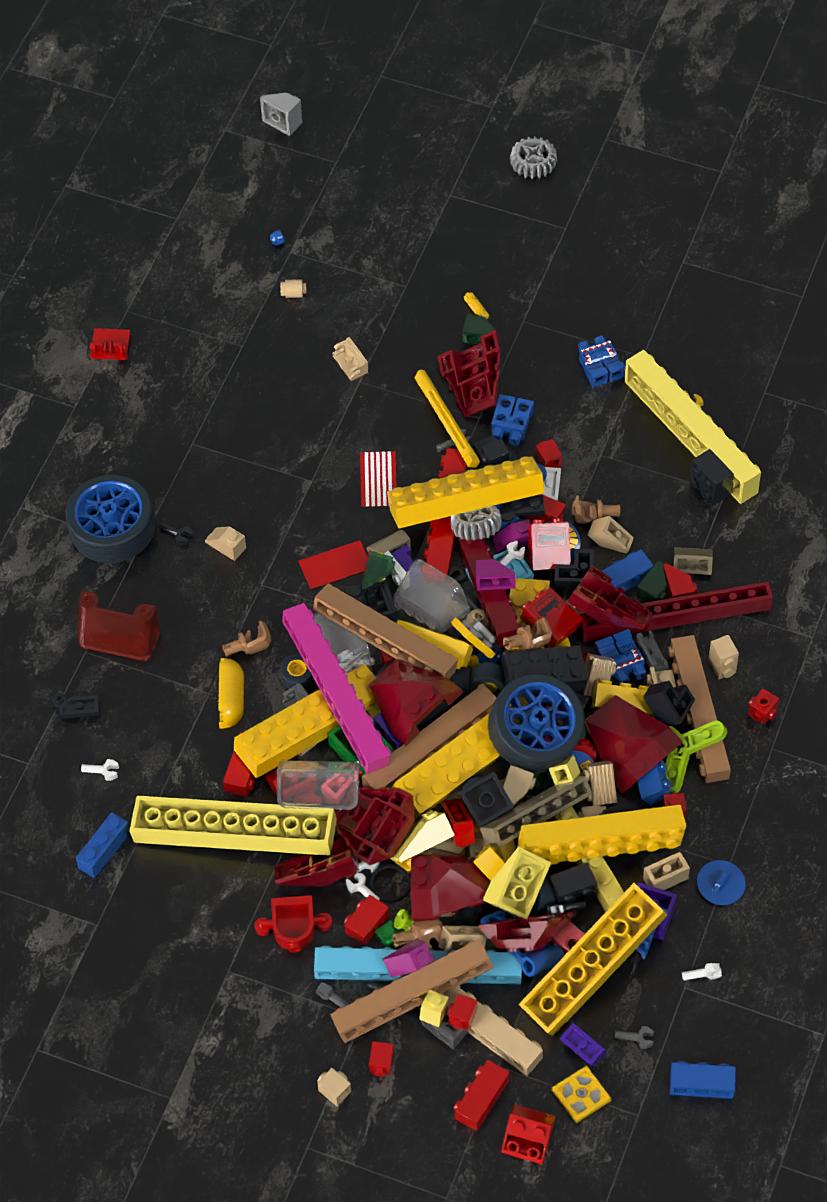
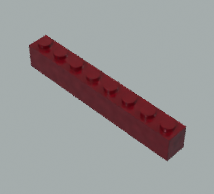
(494, 602)

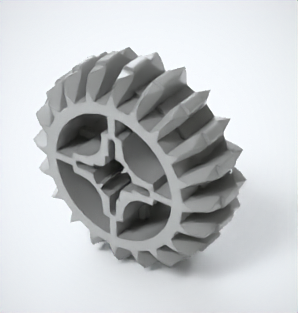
(534, 162)
(476, 523)

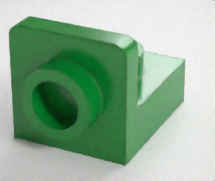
(385, 935)

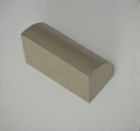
(391, 543)
(693, 560)

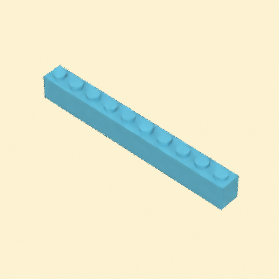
(367, 964)

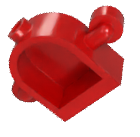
(293, 922)

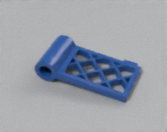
(531, 961)

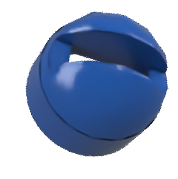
(277, 238)

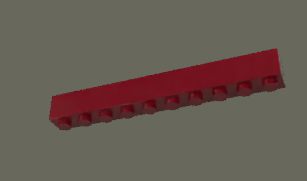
(689, 610)

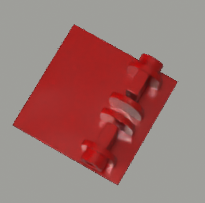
(109, 344)

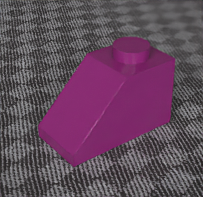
(513, 532)
(494, 575)
(408, 958)

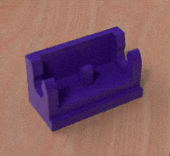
(583, 1045)

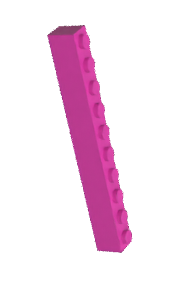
(336, 689)

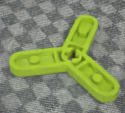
(693, 741)

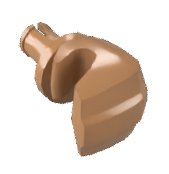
(586, 512)
(540, 637)
(247, 644)
(422, 930)

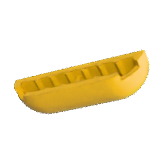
(230, 692)

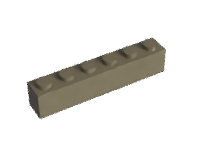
(535, 811)

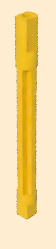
(447, 419)

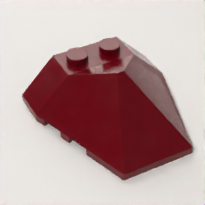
(473, 374)
(607, 603)
(409, 695)
(630, 740)
(376, 823)
(318, 869)
(444, 884)
(526, 933)

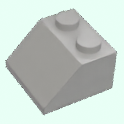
(282, 111)

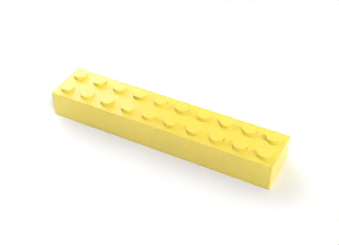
(689, 422)
(232, 825)

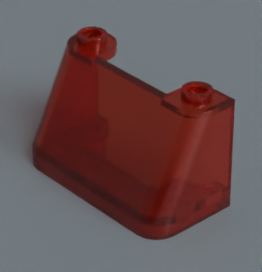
(115, 631)

